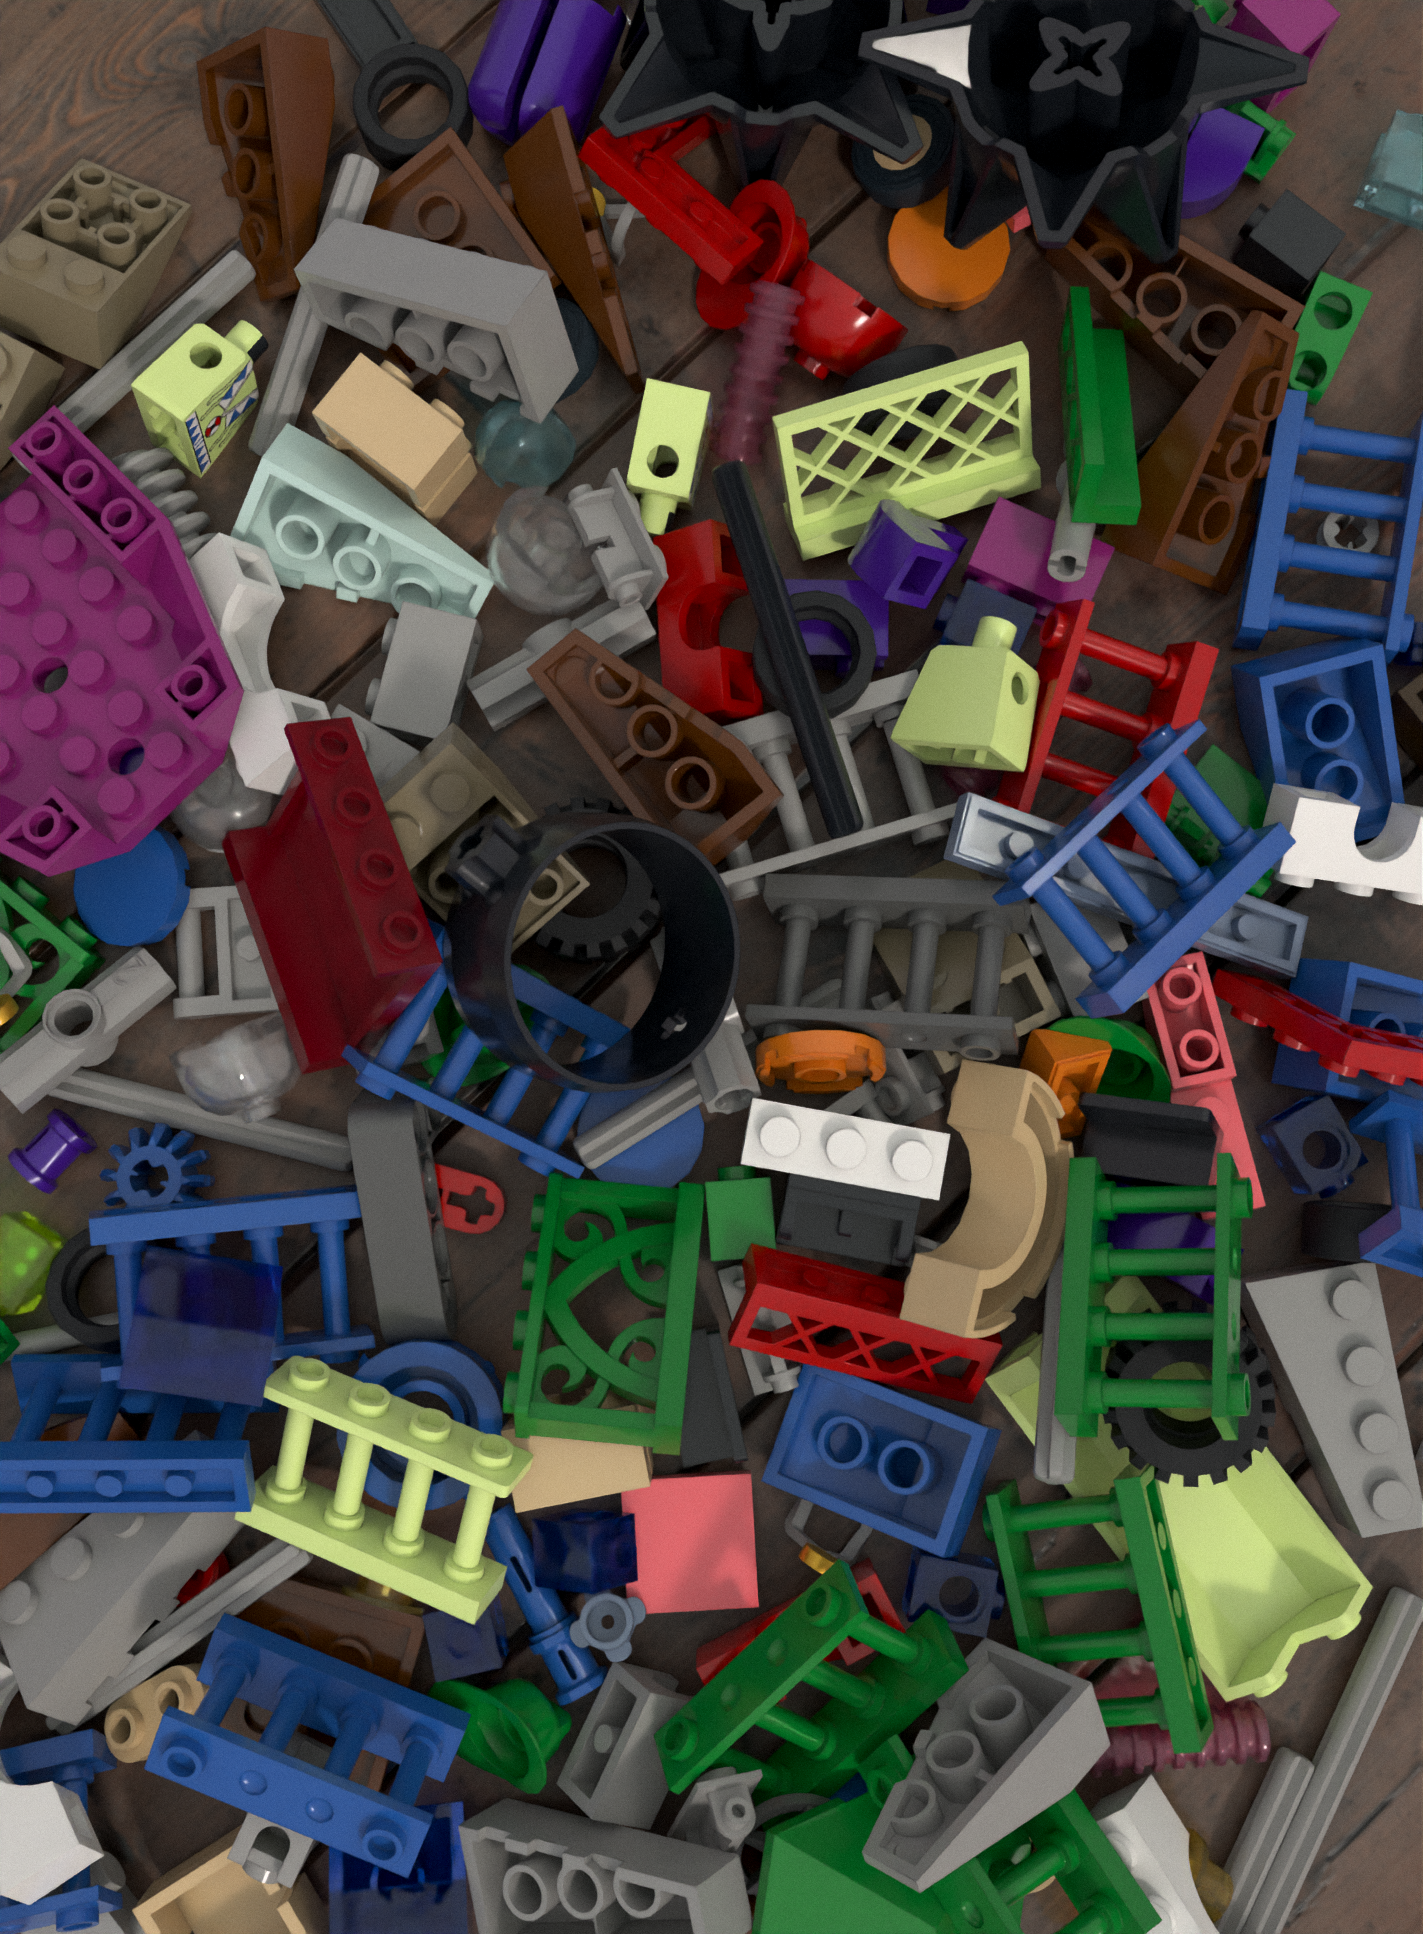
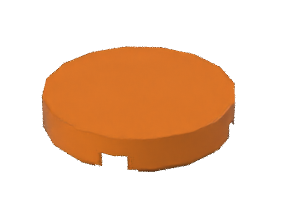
(935, 271)
(820, 1061)

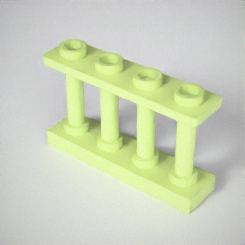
(367, 1540)

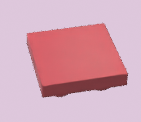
(694, 1542)

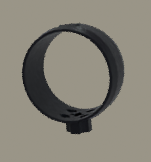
(697, 965)

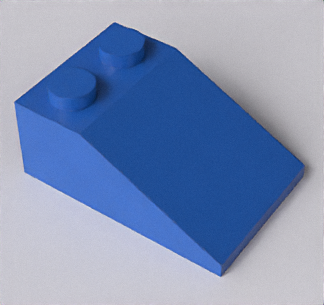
(1323, 724)
(1362, 998)
(882, 1458)

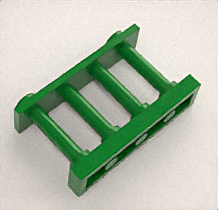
(1088, 1325)
(1147, 1570)
(860, 1717)
(1067, 1847)

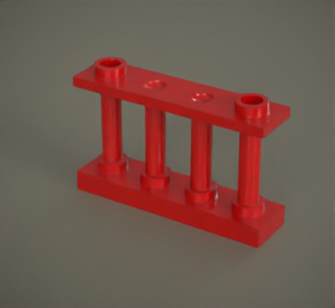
(1179, 685)

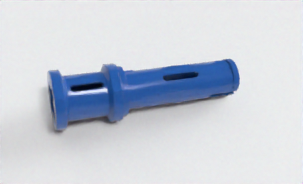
(570, 1666)

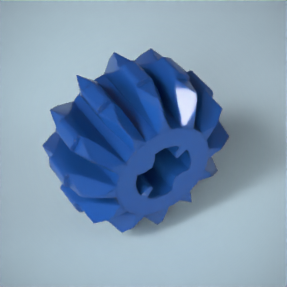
(156, 1150)

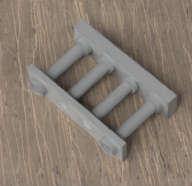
(771, 741)

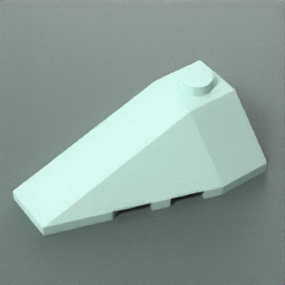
(350, 534)

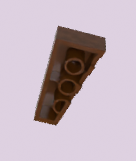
(1172, 310)

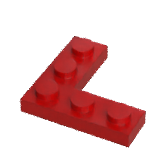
(671, 200)
(1305, 1026)

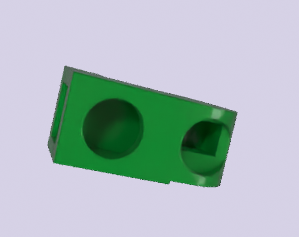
(1324, 332)

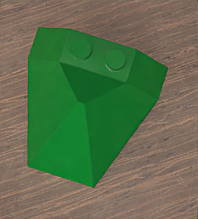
(821, 1885)

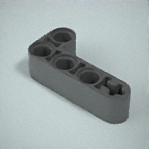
(403, 1215)

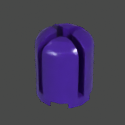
(543, 59)

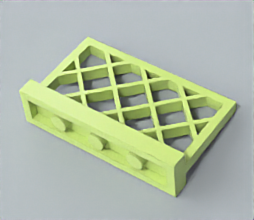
(930, 488)

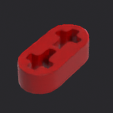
(466, 1183)

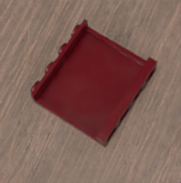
(332, 901)

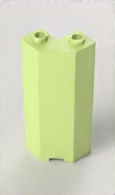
(1247, 1550)

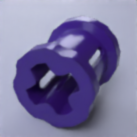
(52, 1151)

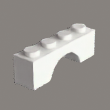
(244, 603)
(41, 1826)
(1156, 1853)

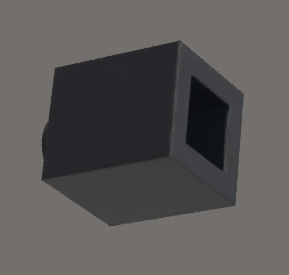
(1287, 244)

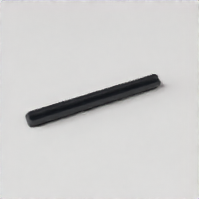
(787, 649)

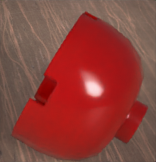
(838, 325)

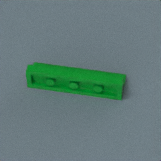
(1096, 418)

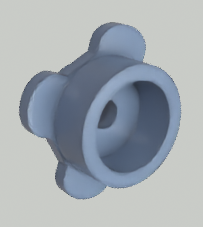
(613, 1641)

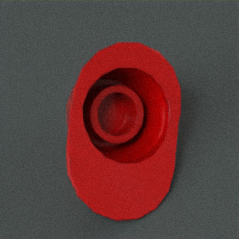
(771, 216)

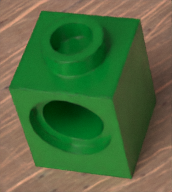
(739, 1212)

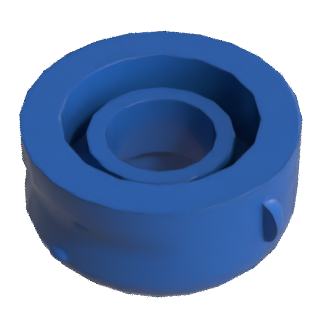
(443, 1369)

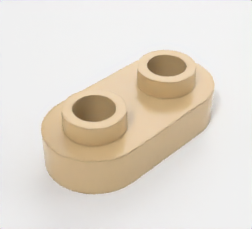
(137, 1715)

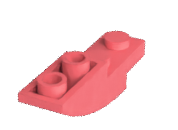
(1197, 1056)

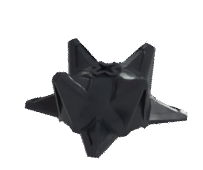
(763, 77)
(1077, 107)

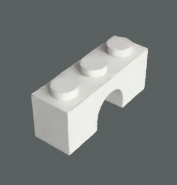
(1327, 849)
(845, 1148)

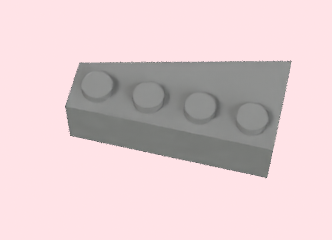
(444, 310)
(1340, 1386)
(96, 1594)
(580, 1875)

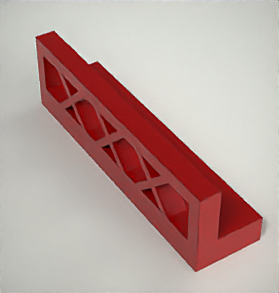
(861, 1303)

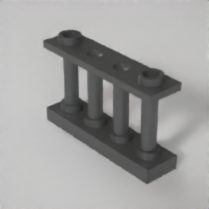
(915, 904)

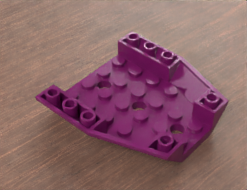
(109, 594)

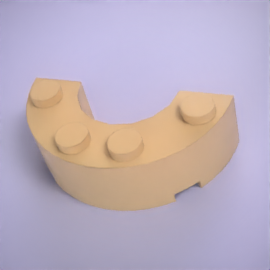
(1013, 1205)

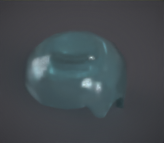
(521, 449)

